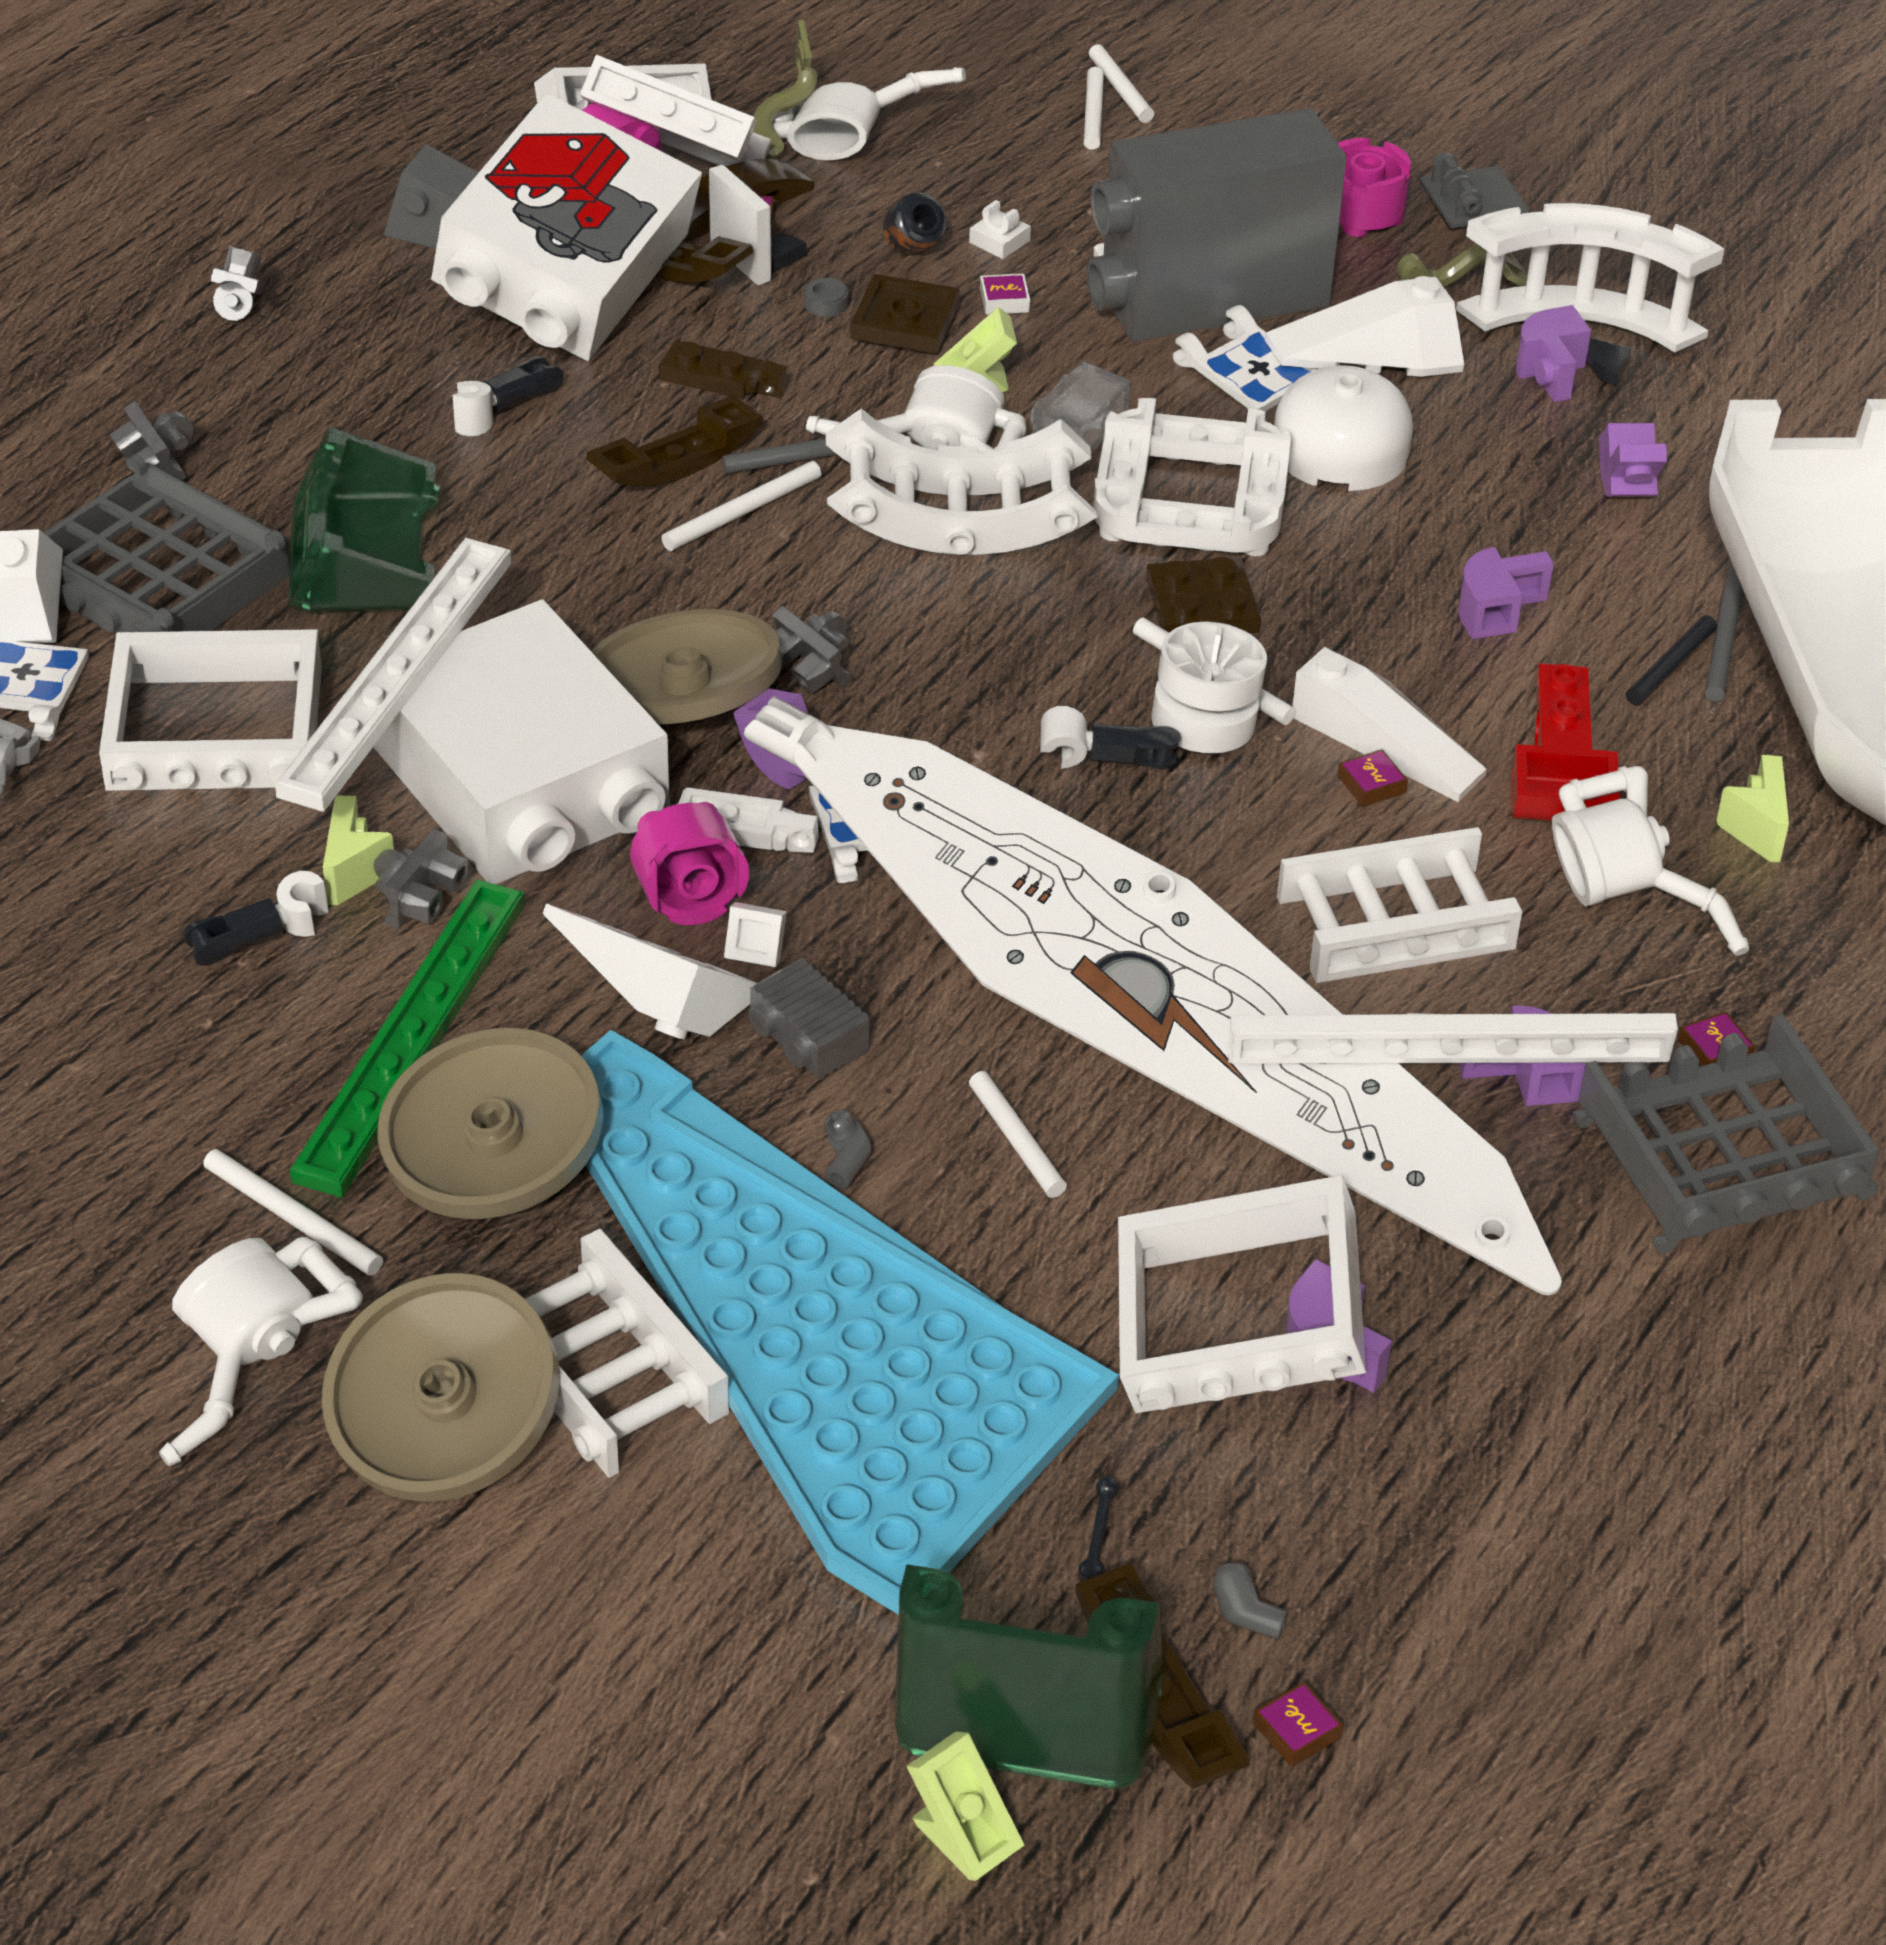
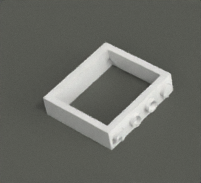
(208, 658)
(1227, 1227)

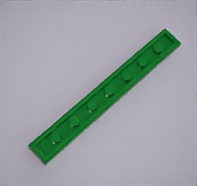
(411, 1030)

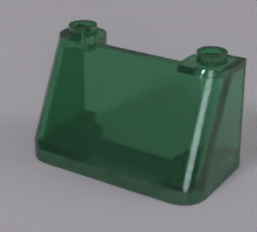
(359, 528)
(1028, 1695)

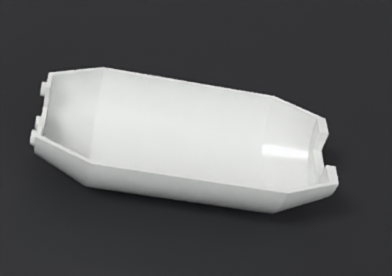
(1812, 561)

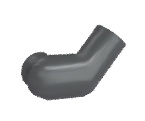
(849, 1145)
(1241, 1605)

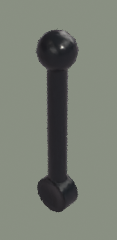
(1107, 1489)

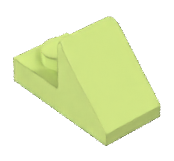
(985, 348)
(1758, 812)
(350, 852)
(963, 1807)

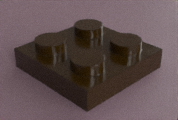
(905, 313)
(1203, 592)

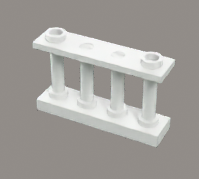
(680, 116)
(1402, 940)
(663, 1342)

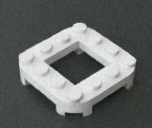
(1143, 433)

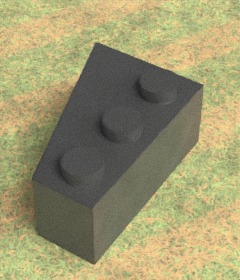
(424, 195)

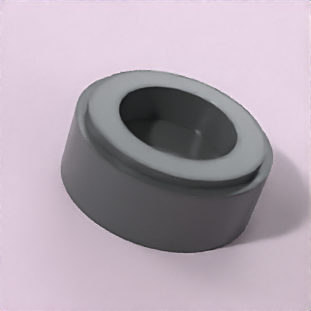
(826, 297)

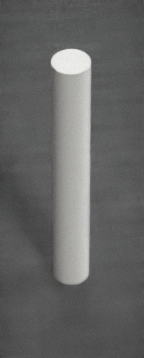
(1121, 83)
(1093, 108)
(1017, 1134)

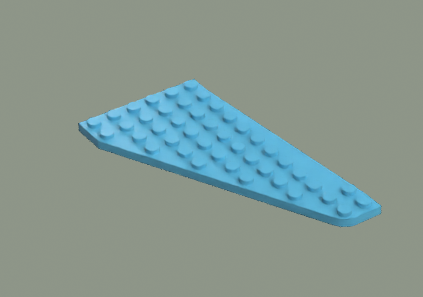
(854, 1361)

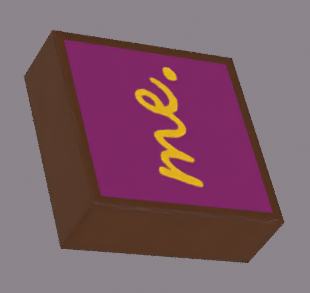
(1372, 777)
(1706, 1036)
(1297, 1724)

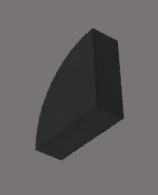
(786, 250)
(1607, 360)

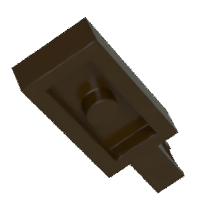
(722, 371)

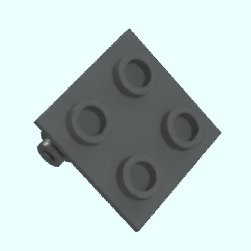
(1469, 193)

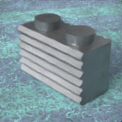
(809, 1019)

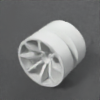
(1209, 686)

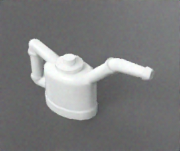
(841, 114)
(951, 410)
(1621, 849)
(249, 1311)

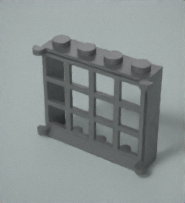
(127, 507)
(1735, 1070)

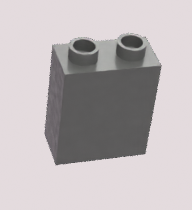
(1217, 223)

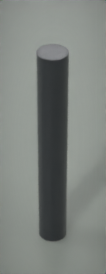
(1671, 660)

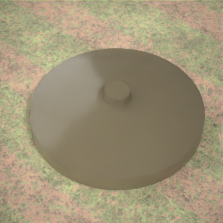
(693, 662)
(490, 1123)
(440, 1387)

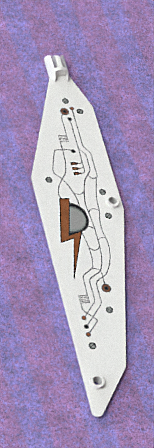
(1150, 978)

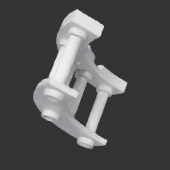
(1592, 227)
(957, 473)

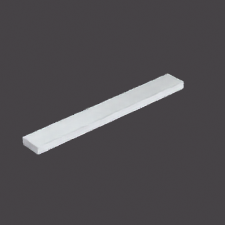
(392, 675)
(1451, 1038)

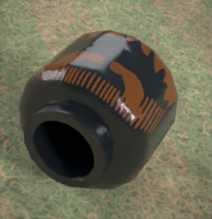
(914, 223)

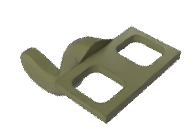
(787, 98)
(1412, 267)

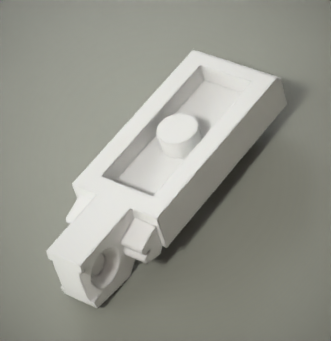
(760, 821)

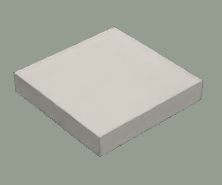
(743, 217)

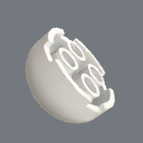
(1346, 427)

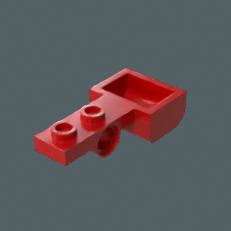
(1560, 746)

